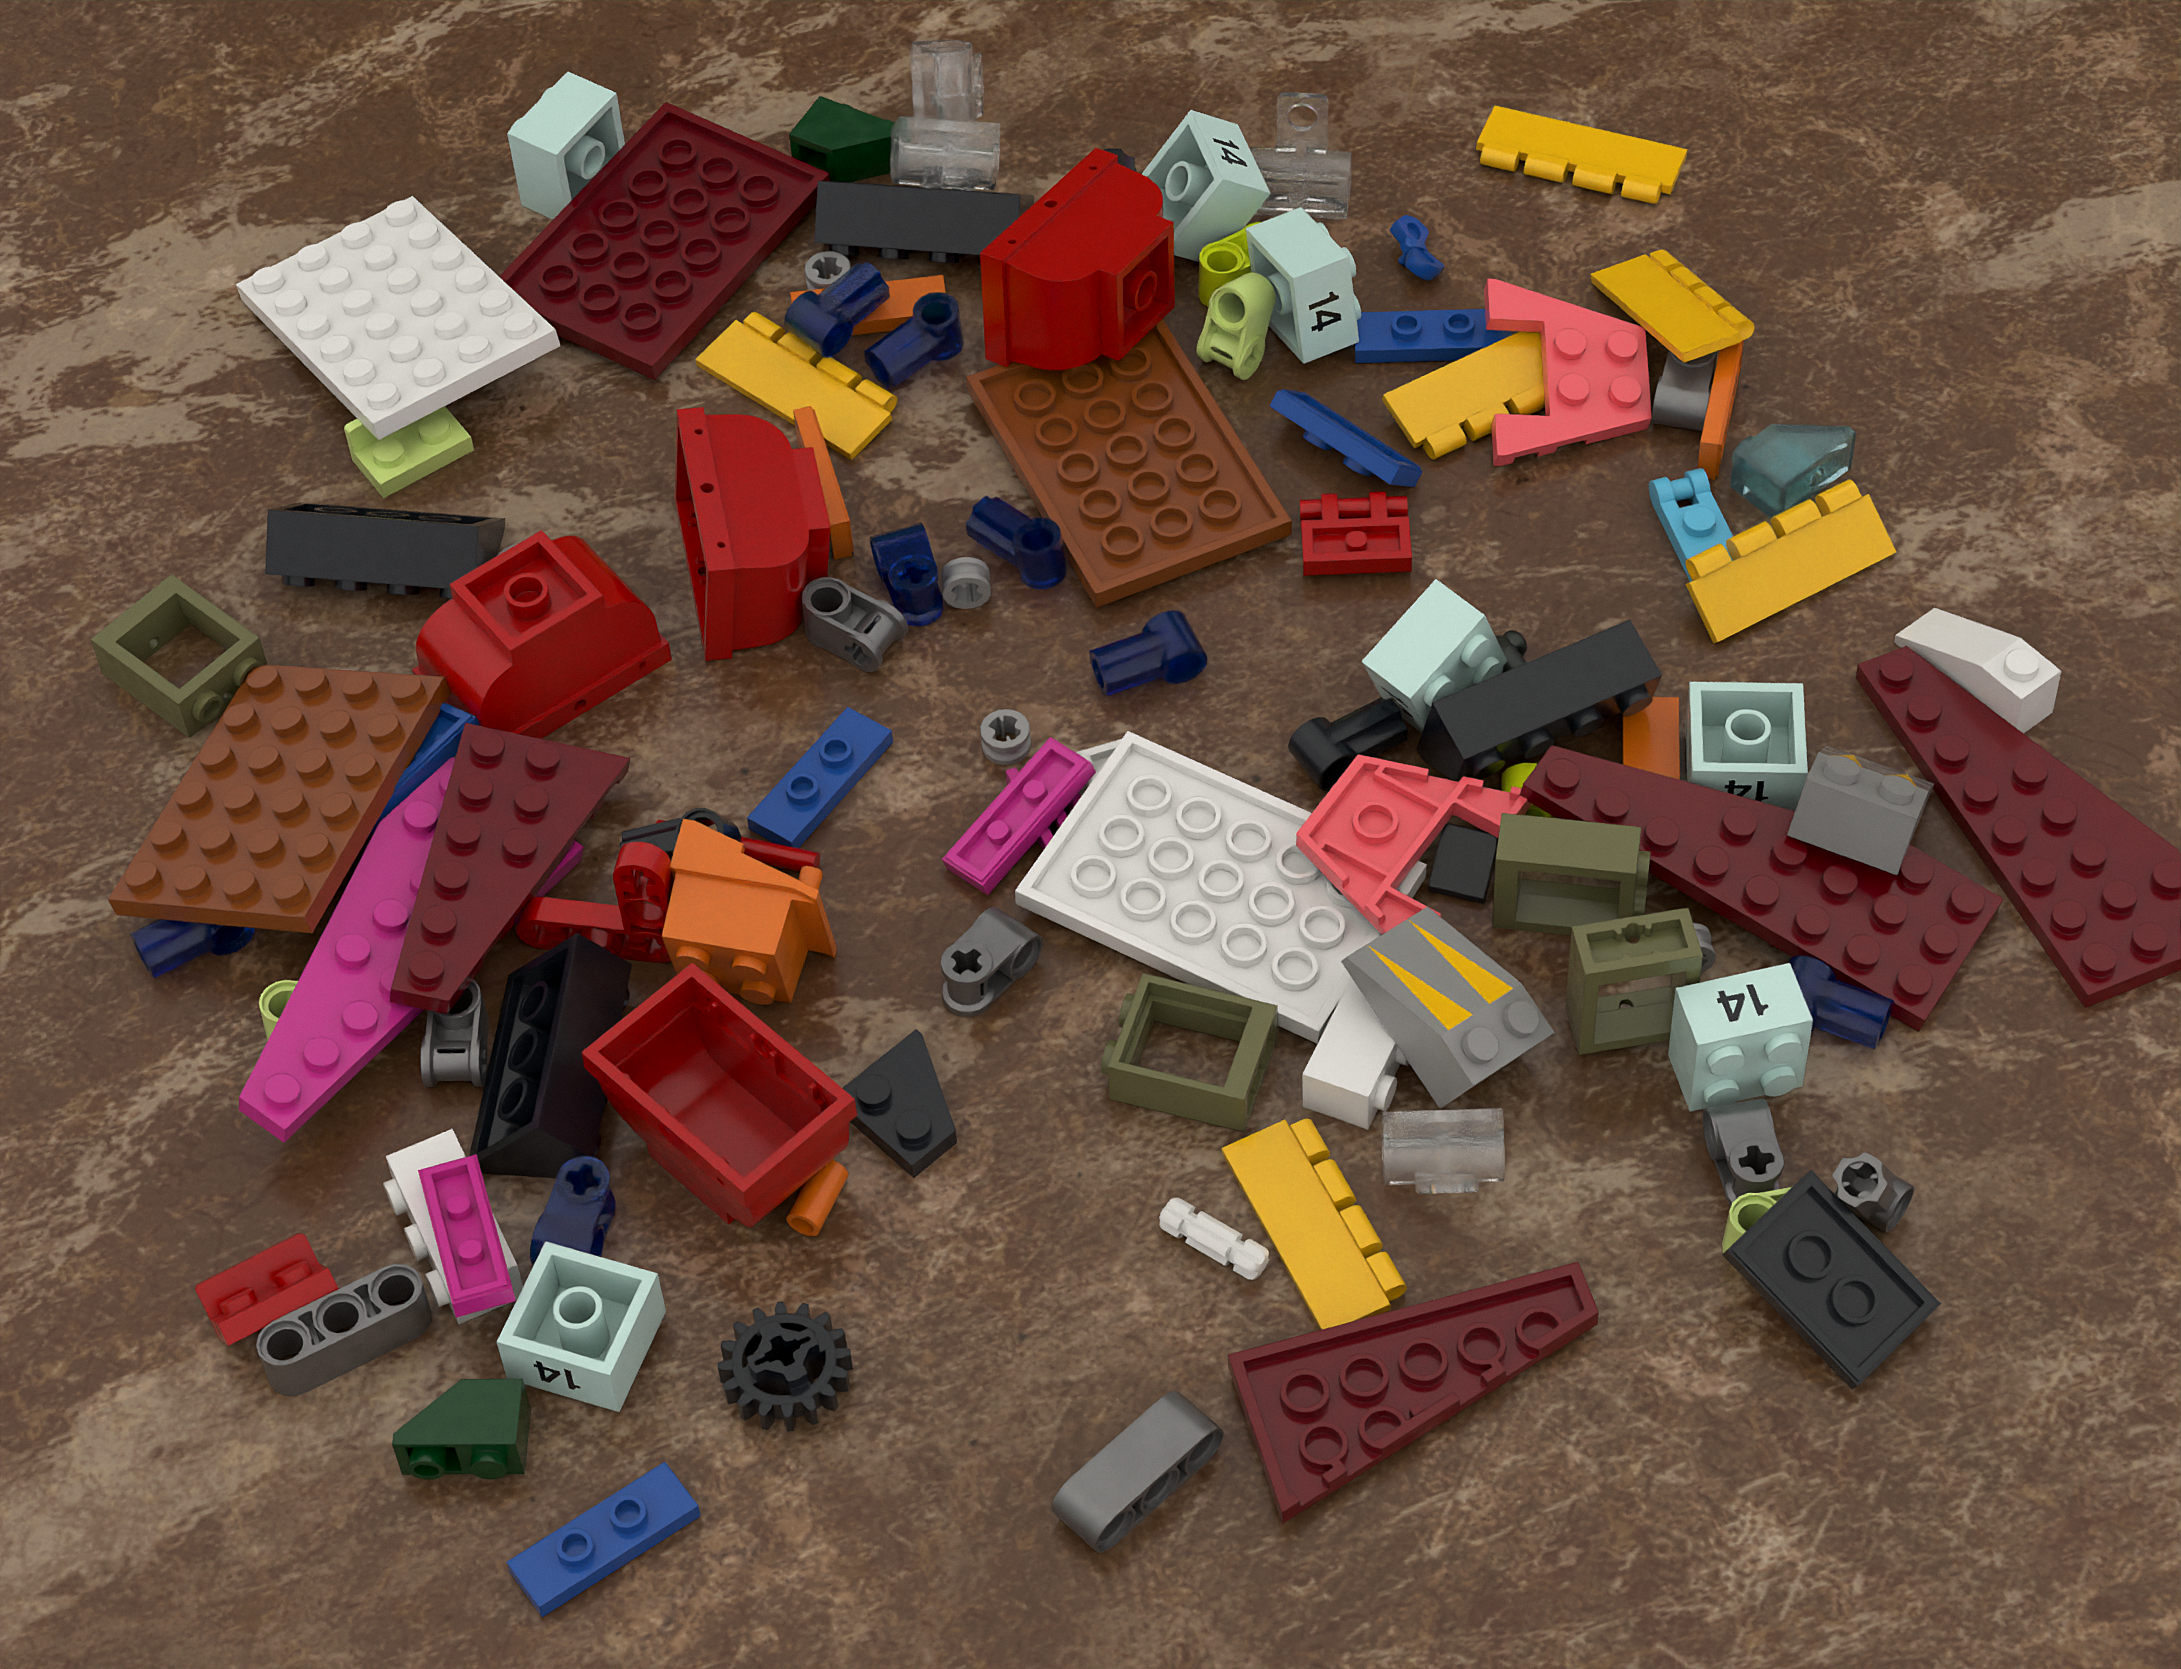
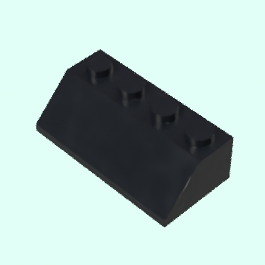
(912, 219)
(377, 546)
(1539, 704)
(537, 1094)

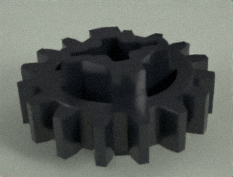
(785, 1365)

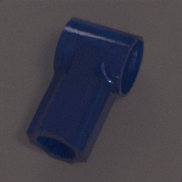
(828, 318)
(928, 335)
(1023, 541)
(1163, 650)
(172, 943)
(1839, 1005)

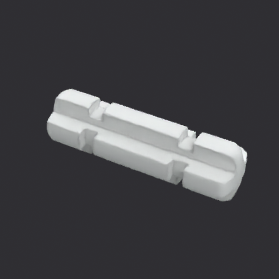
(1214, 1238)

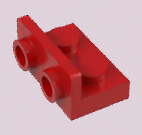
(264, 1288)

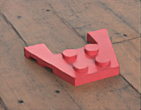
(1590, 373)
(1382, 823)

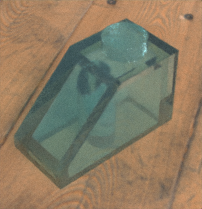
(1790, 464)

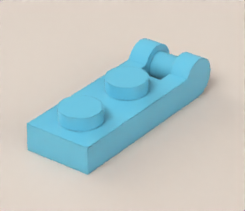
(1690, 527)

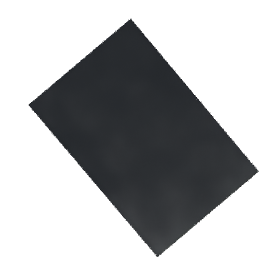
(1831, 1279)

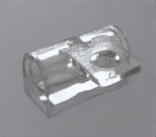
(947, 80)
(944, 153)
(1301, 168)
(1443, 1149)

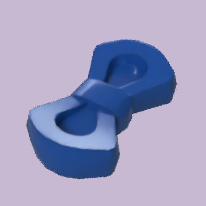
(1415, 256)

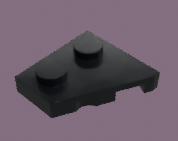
(904, 1106)

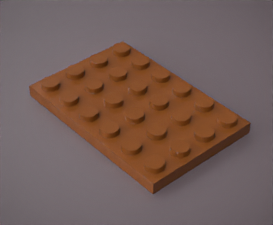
(1130, 465)
(280, 798)

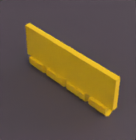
(1593, 154)
(1673, 305)
(790, 375)
(1470, 394)
(1779, 572)
(1303, 1222)

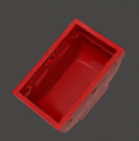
(1079, 270)
(751, 523)
(539, 637)
(720, 1097)

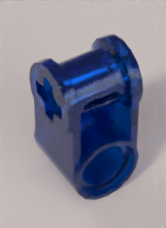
(909, 573)
(577, 1209)

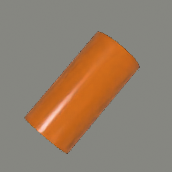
(817, 1199)

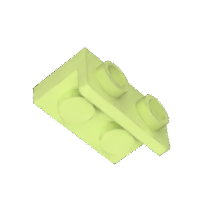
(408, 452)

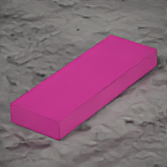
(1018, 815)
(466, 1236)

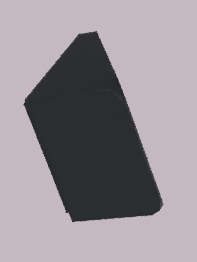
(1464, 863)

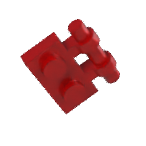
(1355, 534)

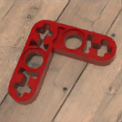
(629, 929)

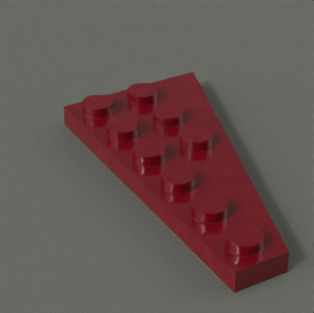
(495, 845)
(1368, 1387)

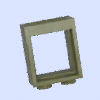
(150, 626)
(1570, 850)
(1604, 957)
(1203, 1011)

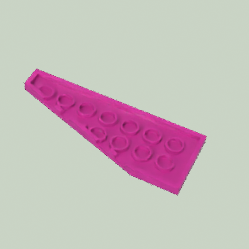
(342, 1000)

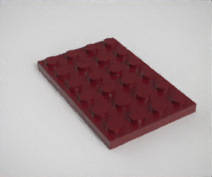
(662, 238)

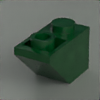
(842, 141)
(468, 1430)

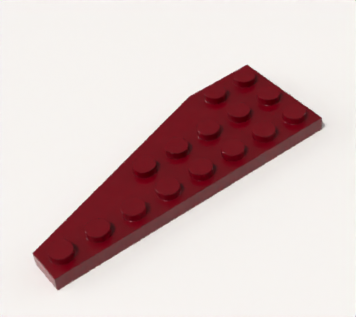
(2066, 855)
(1734, 856)

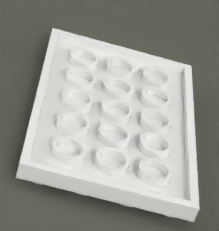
(397, 316)
(1202, 884)

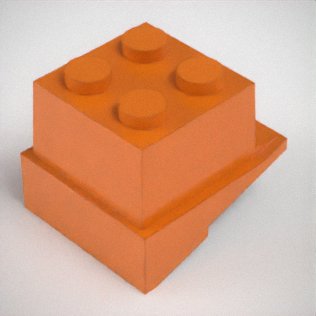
(742, 917)

